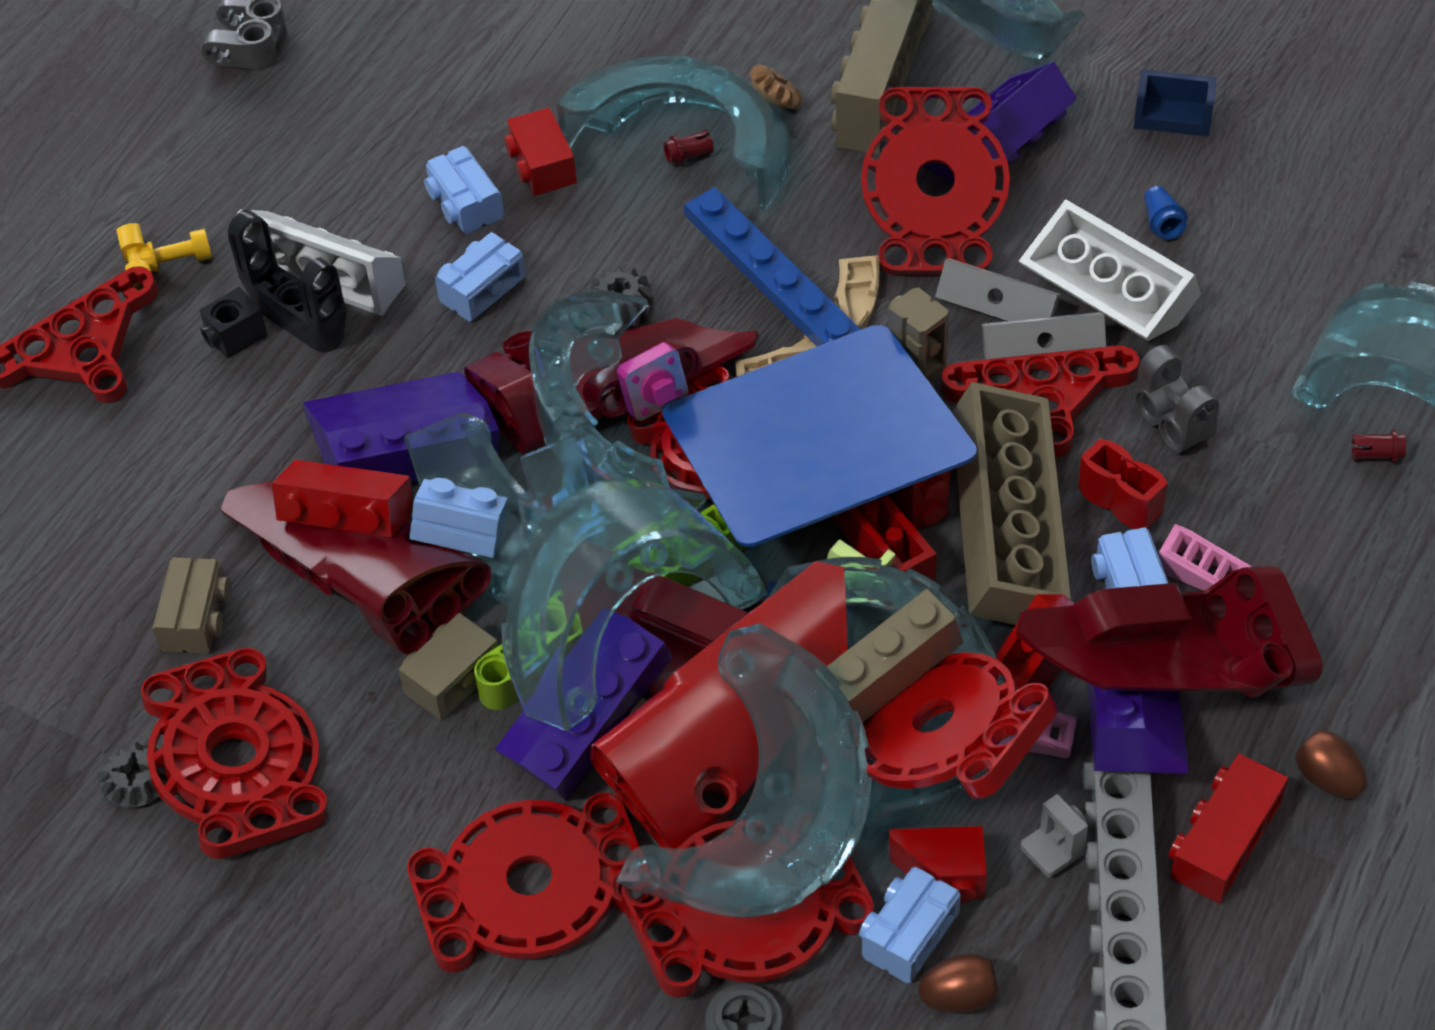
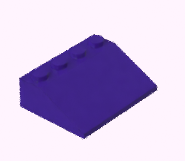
(370, 425)

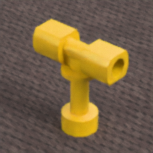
(144, 255)

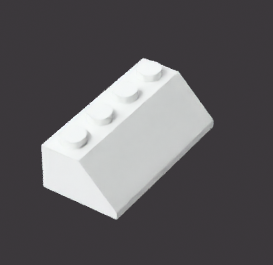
(1111, 272)
(366, 275)

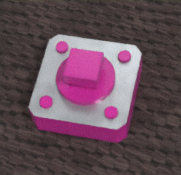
(652, 381)

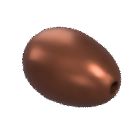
(1332, 765)
(959, 984)

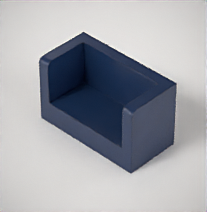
(1175, 102)

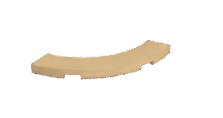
(854, 296)

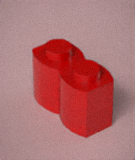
(1119, 483)

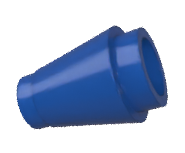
(1164, 213)

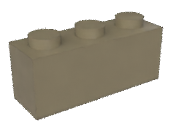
(896, 654)

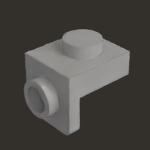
(1058, 839)

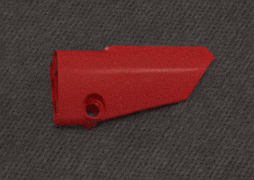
(697, 728)

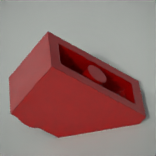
(946, 853)

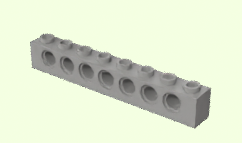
(1130, 897)

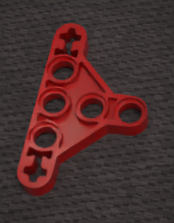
(98, 331)
(1063, 387)

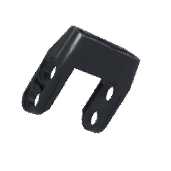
(300, 306)

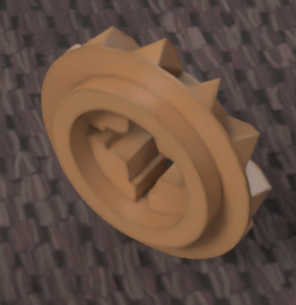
(775, 87)

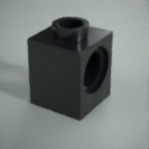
(232, 323)

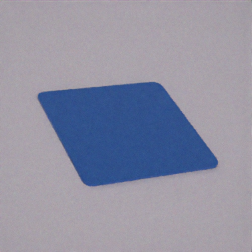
(817, 435)

